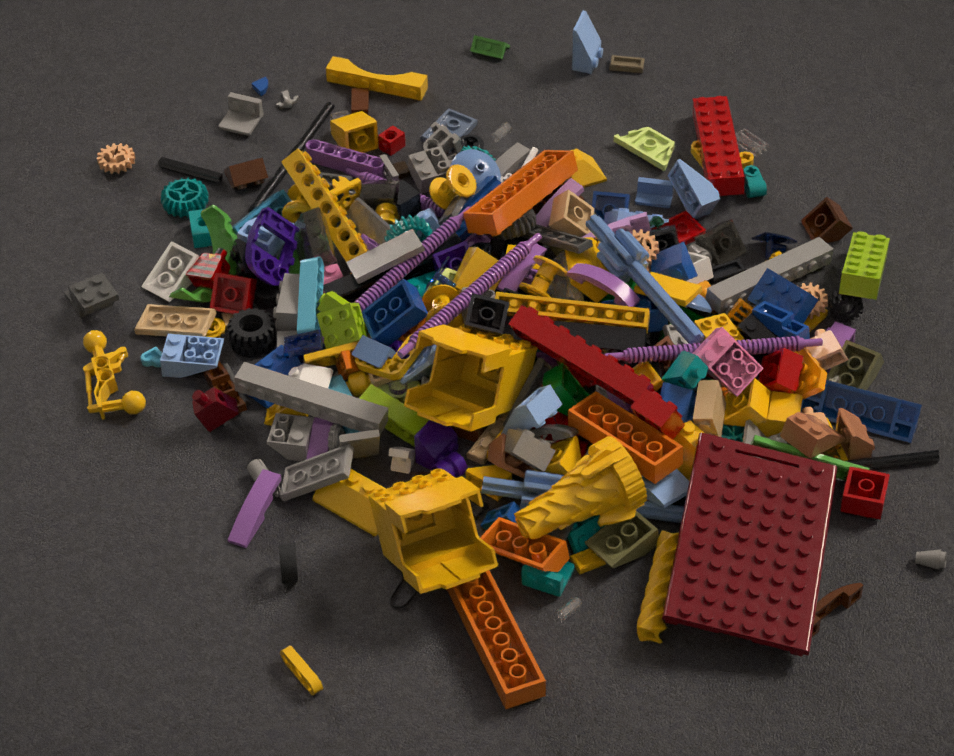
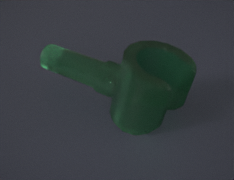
(656, 221)

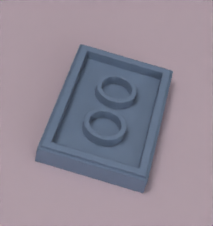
(455, 122)

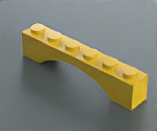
(406, 85)

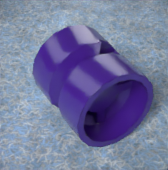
(453, 464)

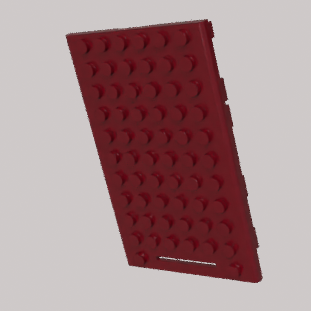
(751, 544)

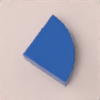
(260, 86)

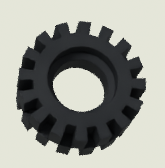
(845, 312)

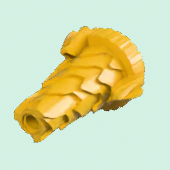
(599, 484)

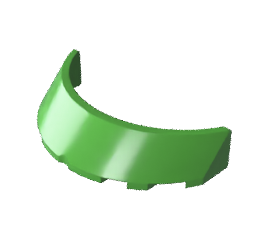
(223, 237)

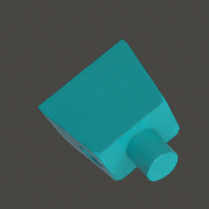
(686, 371)

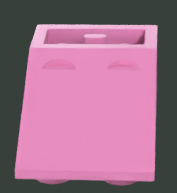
(728, 361)

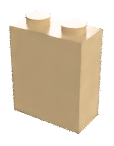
(709, 407)

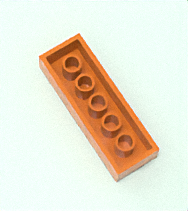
(649, 448)

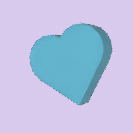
(151, 357)

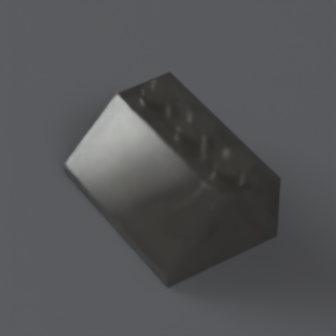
(314, 237)

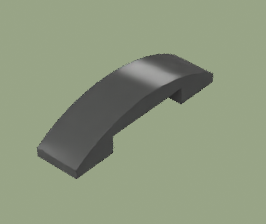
(556, 430)

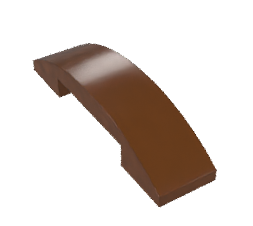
(843, 596)

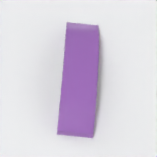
(521, 270)
(606, 281)

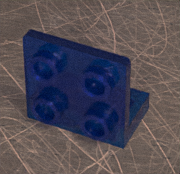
(303, 344)

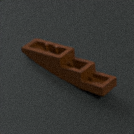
(220, 379)

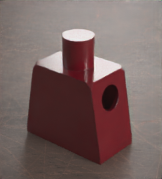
(213, 407)

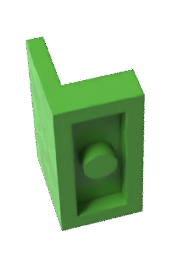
(489, 47)

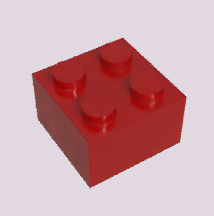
(232, 293)
(781, 371)
(658, 413)
(865, 492)

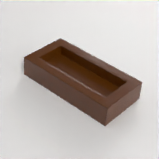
(360, 100)

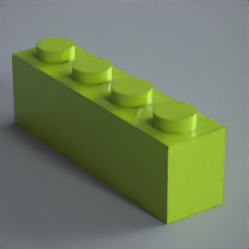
(401, 420)

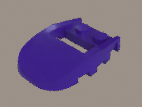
(262, 263)

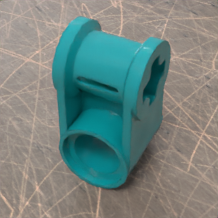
(753, 182)

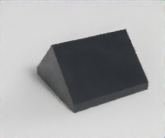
(408, 201)

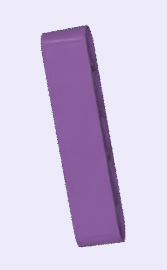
(342, 158)

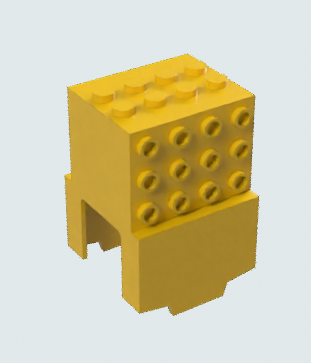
(471, 376)
(431, 530)

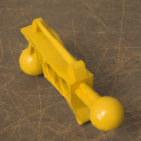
(104, 368)

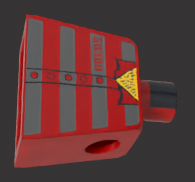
(204, 269)

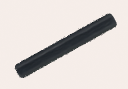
(190, 169)

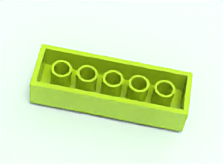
(864, 265)

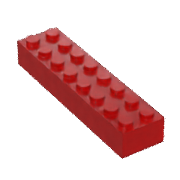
(718, 144)
(579, 356)

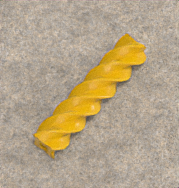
(650, 619)

